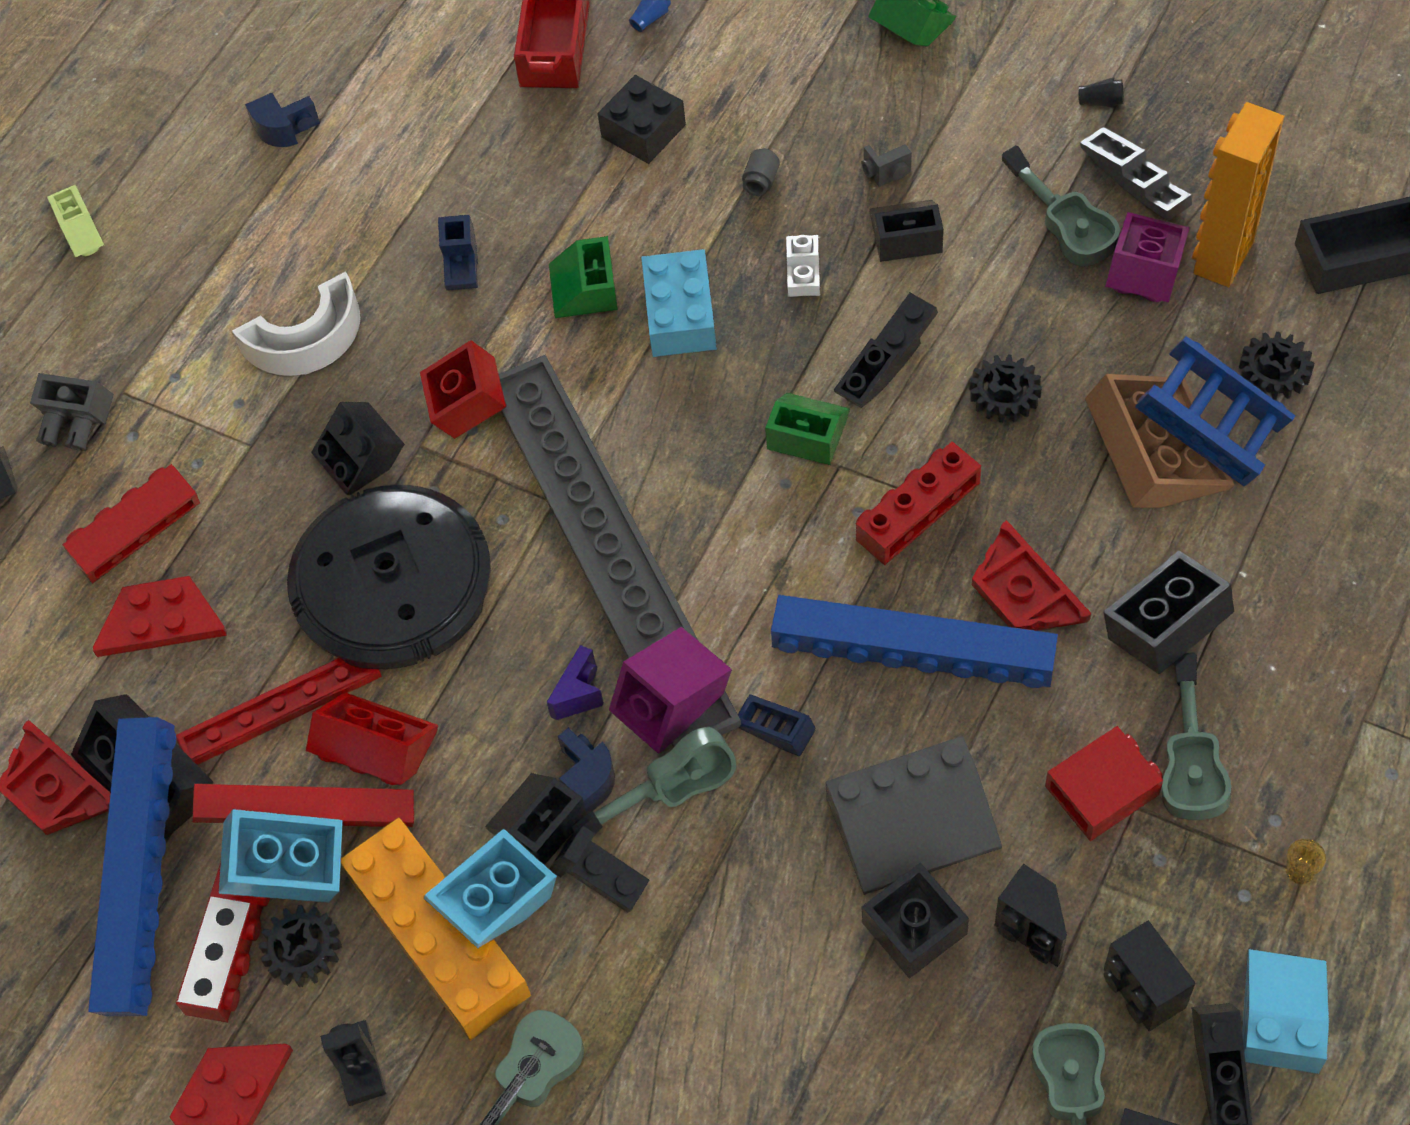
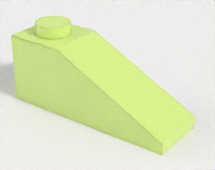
(75, 221)

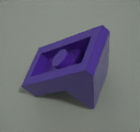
(573, 690)

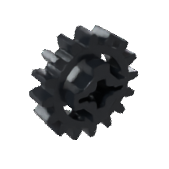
(1276, 365)
(1005, 388)
(293, 932)

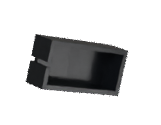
(1356, 245)

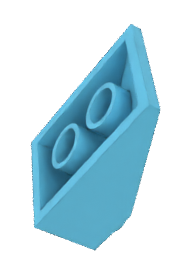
(493, 890)
(1285, 1011)

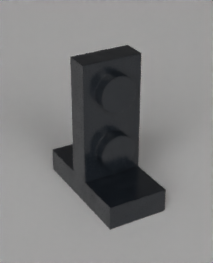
(599, 870)
(355, 1059)

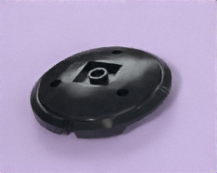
(363, 611)

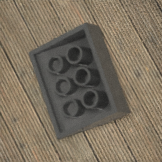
(911, 813)

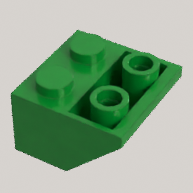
(913, 19)
(583, 279)
(805, 428)

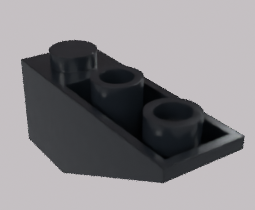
(1222, 1063)

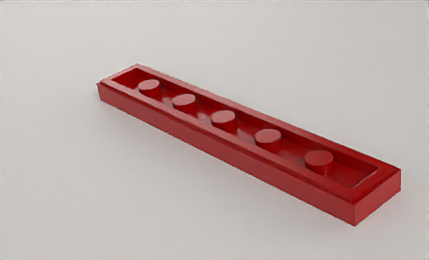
(272, 709)
(351, 805)

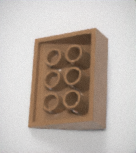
(1149, 459)

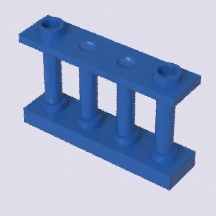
(1197, 433)

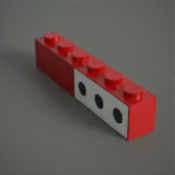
(220, 955)

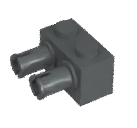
(73, 399)

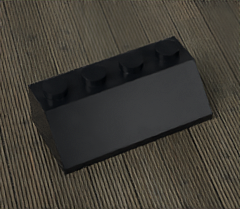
(96, 752)

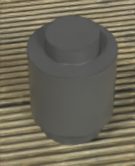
(760, 171)

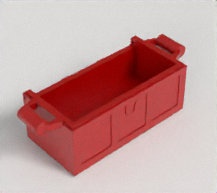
(551, 43)

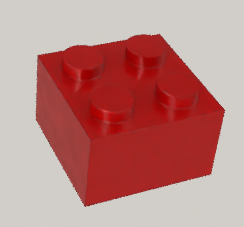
(462, 389)

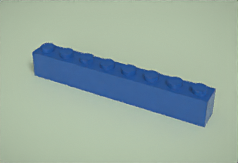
(914, 641)
(132, 868)

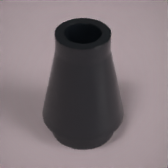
(1102, 93)

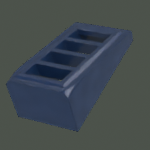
(793, 736)

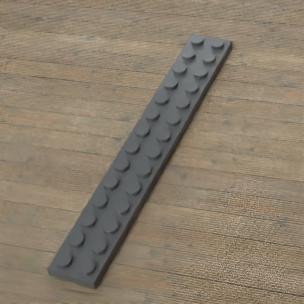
(596, 519)

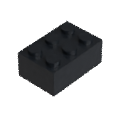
(1169, 612)

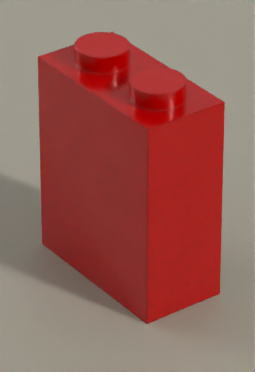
(1104, 782)

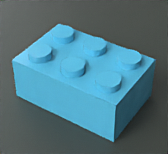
(678, 303)
(280, 856)

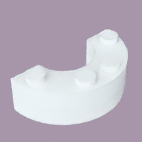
(308, 344)

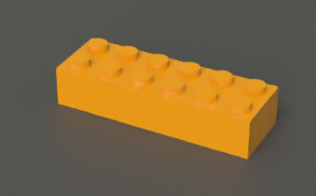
(1236, 192)
(469, 981)

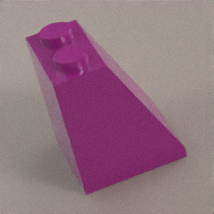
(668, 688)

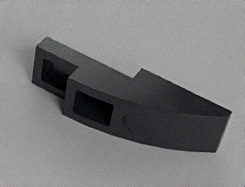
(888, 352)

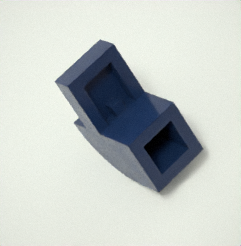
(280, 125)
(459, 252)
(593, 769)

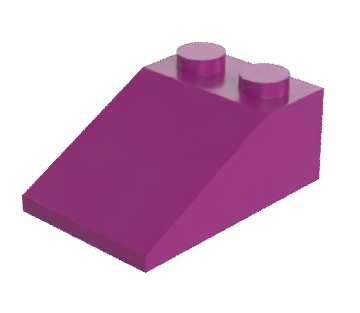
(1147, 257)

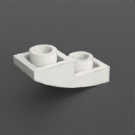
(803, 266)

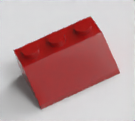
(370, 738)

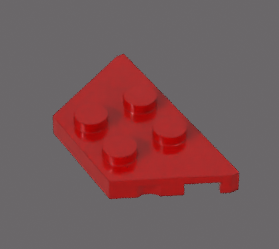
(1024, 586)
(157, 617)
(50, 784)
(231, 1085)

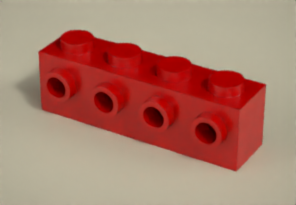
(917, 502)
(131, 522)

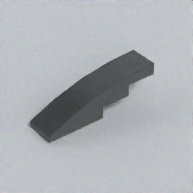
(1136, 175)

